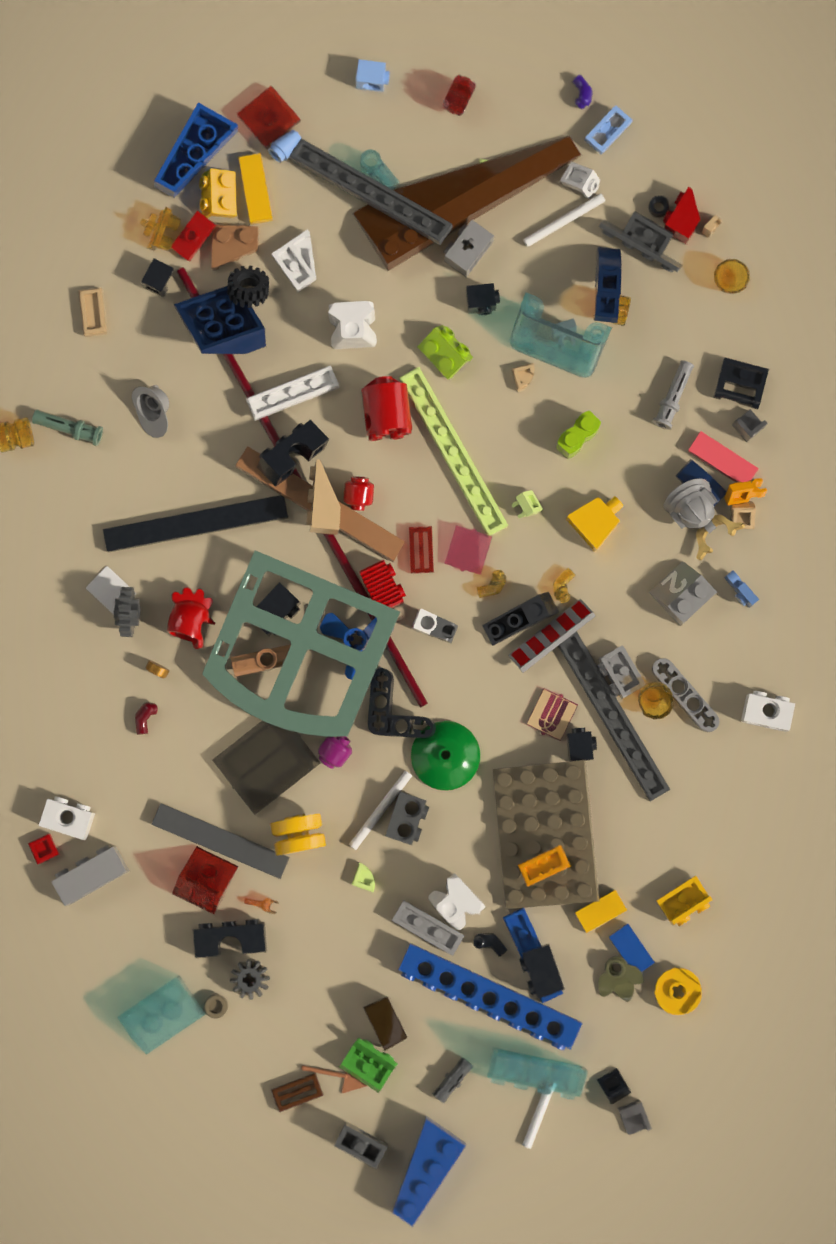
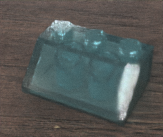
(161, 1015)

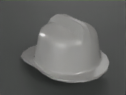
(151, 409)

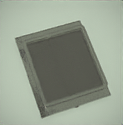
(265, 764)

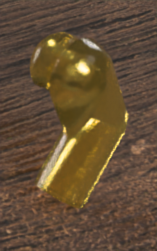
(495, 585)
(560, 586)

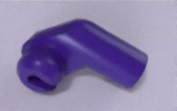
(585, 92)

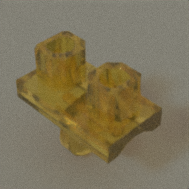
(165, 220)

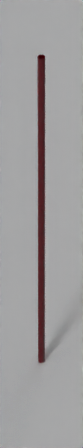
(332, 541)

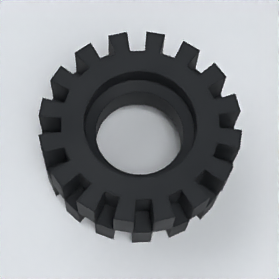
(248, 295)

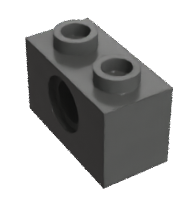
(361, 1145)

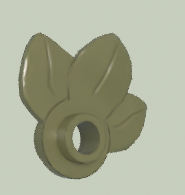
(620, 982)

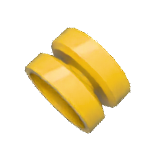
(298, 834)

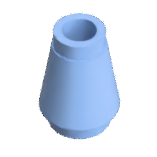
(283, 147)

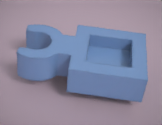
(744, 593)

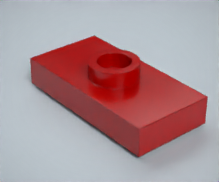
(193, 235)

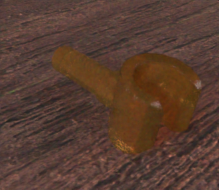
(265, 904)

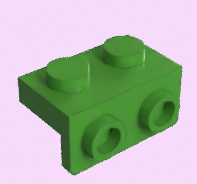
(368, 1064)

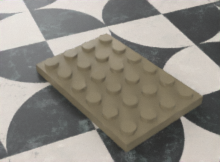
(536, 813)

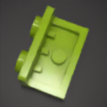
(445, 351)

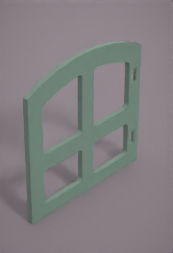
(302, 638)

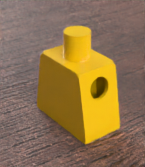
(595, 520)

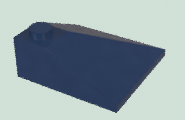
(221, 325)

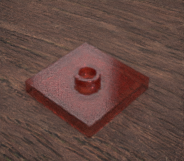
(268, 117)

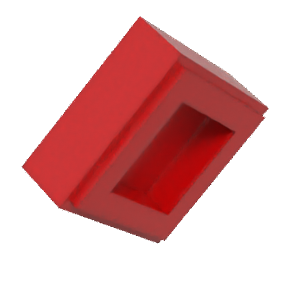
(43, 848)

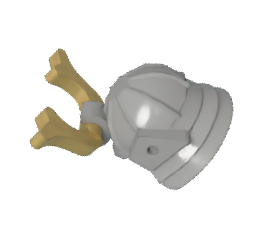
(693, 507)

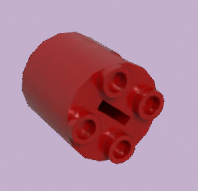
(386, 409)

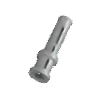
(670, 404)

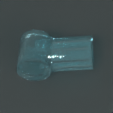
(380, 171)

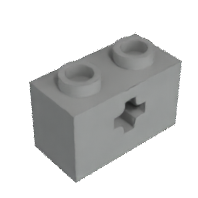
(466, 260)

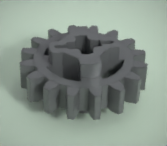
(127, 611)

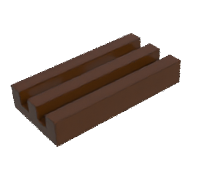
(278, 1099)

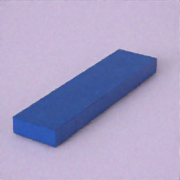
(524, 937)

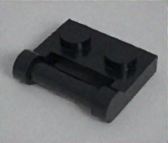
(744, 376)

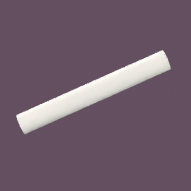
(536, 1120)

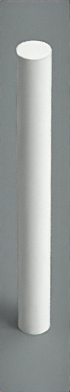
(565, 219)
(380, 810)

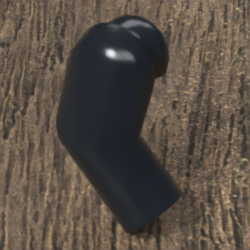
(489, 940)

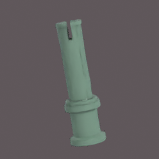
(78, 429)

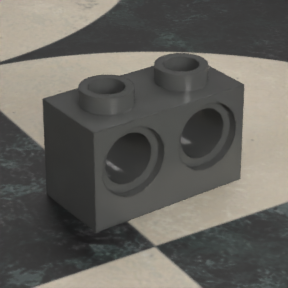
(400, 817)

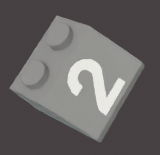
(682, 592)

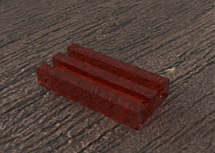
(420, 530)

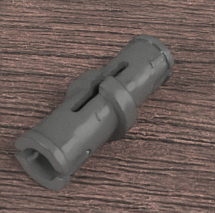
(453, 1080)

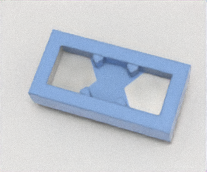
(608, 130)

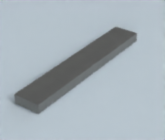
(220, 841)

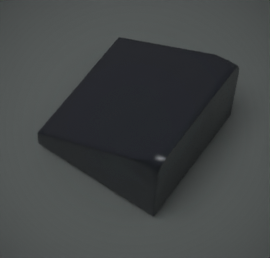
(614, 1086)

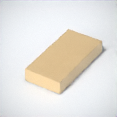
(93, 312)

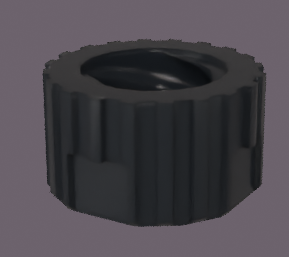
(661, 199)

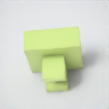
(528, 503)

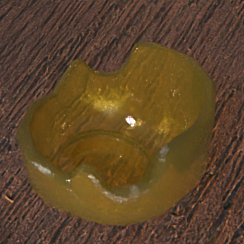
(732, 276)
(655, 700)

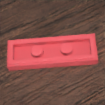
(722, 459)

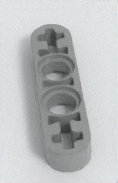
(688, 692)

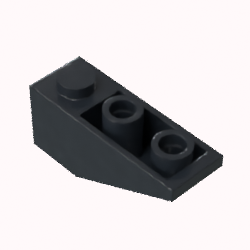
(520, 618)

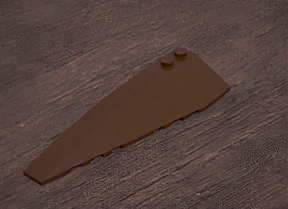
(462, 196)

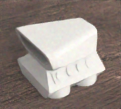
(352, 324)
(456, 902)

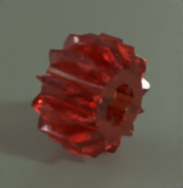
(459, 95)

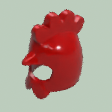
(188, 615)

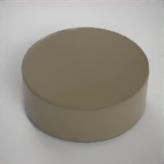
(215, 1006)

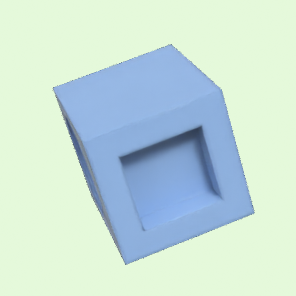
(372, 75)

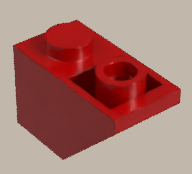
(684, 217)

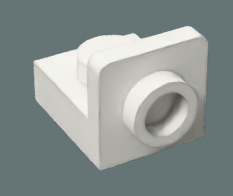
(581, 179)

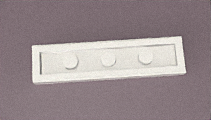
(292, 393)

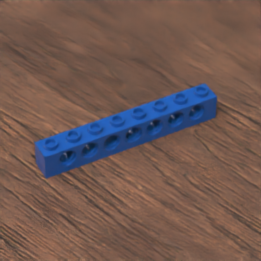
(568, 1026)

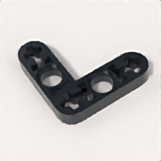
(391, 720)

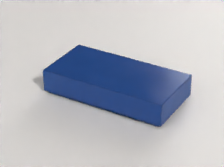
(631, 948)

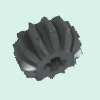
(254, 973)

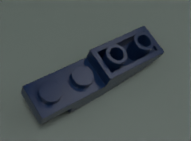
(607, 284)

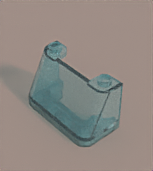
(555, 343)

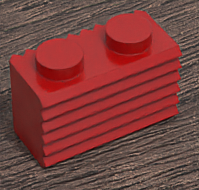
(381, 585)

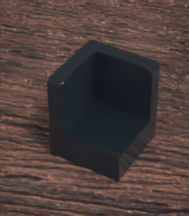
(157, 277)

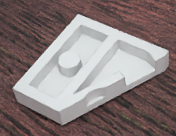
(297, 261)

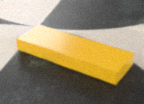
(255, 188)

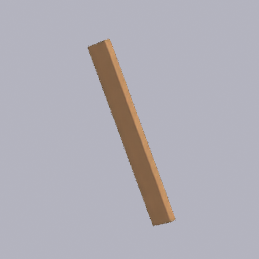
(350, 521)

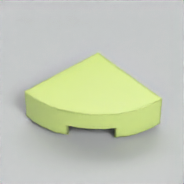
(364, 878)

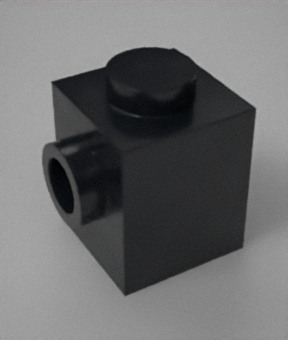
(482, 298)
(581, 745)

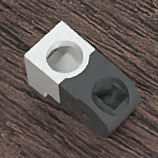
(434, 626)

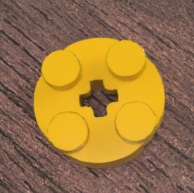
(691, 990)

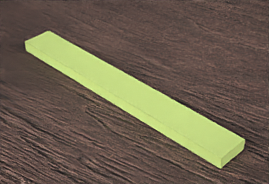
(453, 452)

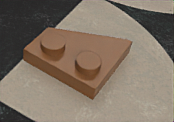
(232, 243)

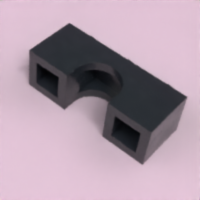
(304, 440)
(208, 938)

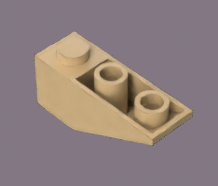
(325, 507)

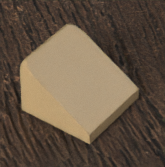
(744, 513)

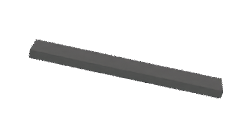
(371, 191)
(613, 717)

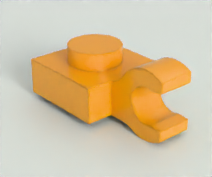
(742, 491)

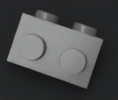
(621, 672)

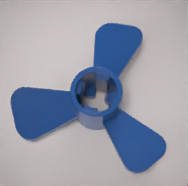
(336, 628)

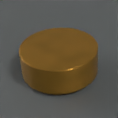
(157, 669)

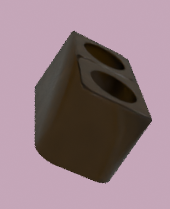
(385, 1023)

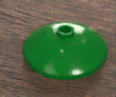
(451, 772)

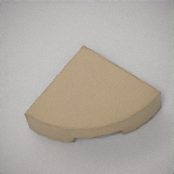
(711, 226)
(523, 375)

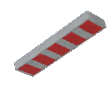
(551, 635)

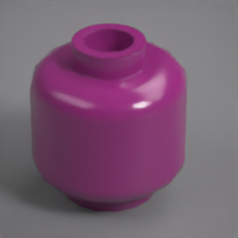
(335, 751)

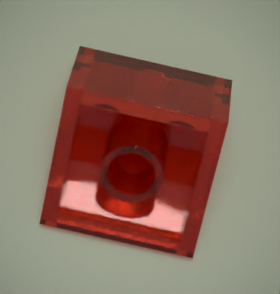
(204, 880)

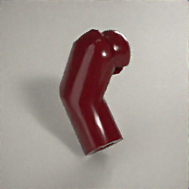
(142, 715)

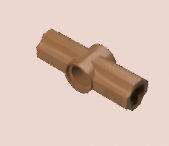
(250, 662)

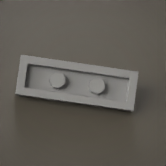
(428, 928)

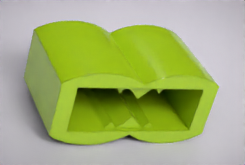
(573, 438)

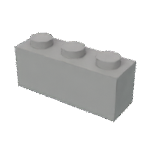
(89, 875)

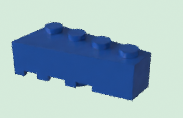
(196, 145)
(429, 1165)

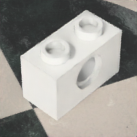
(754, 714)
(53, 819)

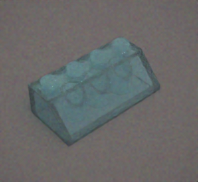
(536, 1072)

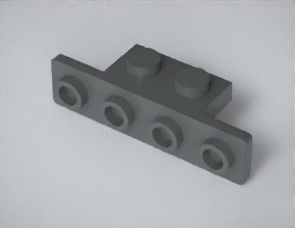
(646, 237)

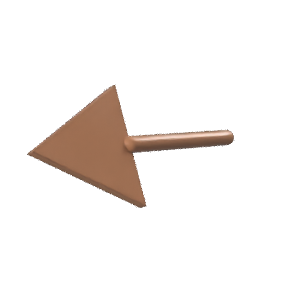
(350, 1082)

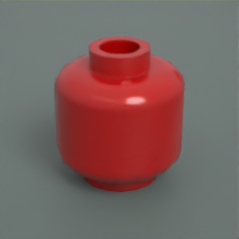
(358, 493)

